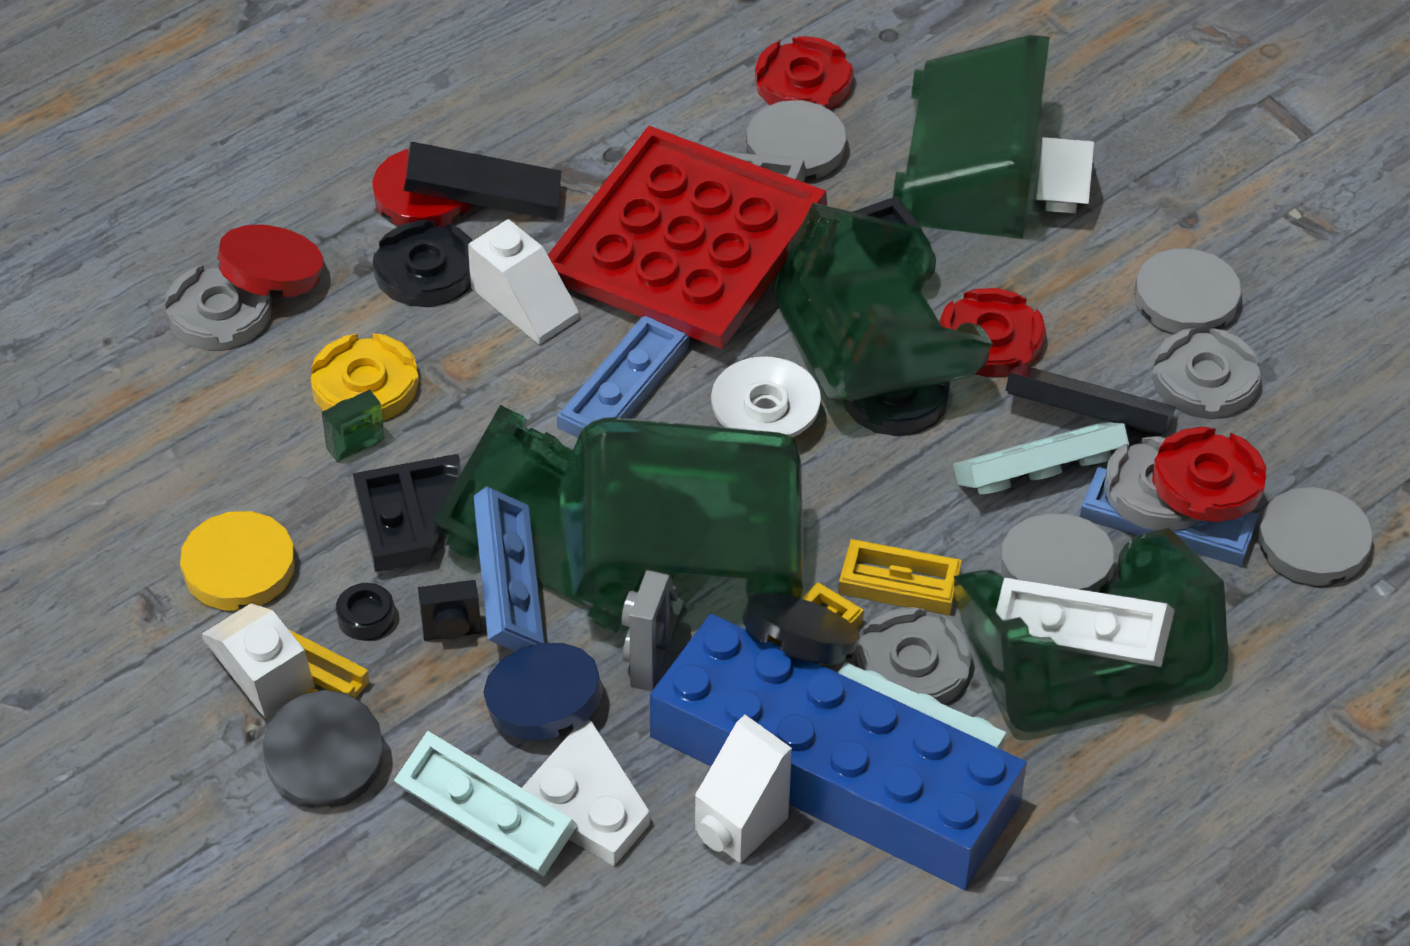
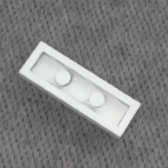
(1090, 620)

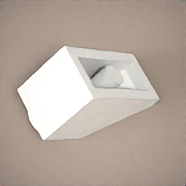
(1063, 173)
(520, 282)
(261, 657)
(744, 791)

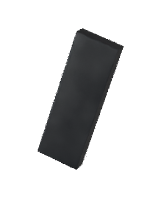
(482, 180)
(1090, 399)

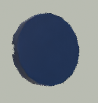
(543, 691)

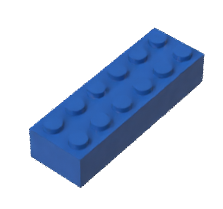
(854, 754)

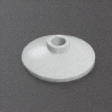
(766, 396)

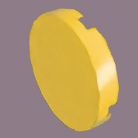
(357, 365)
(237, 560)

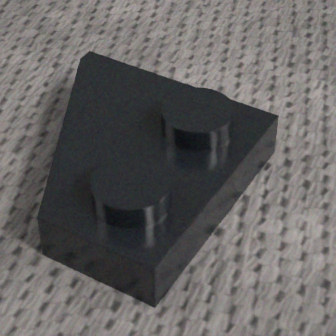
(401, 506)

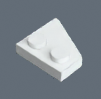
(594, 792)

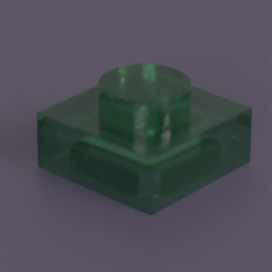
(353, 425)

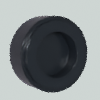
(365, 611)

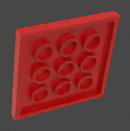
(684, 236)

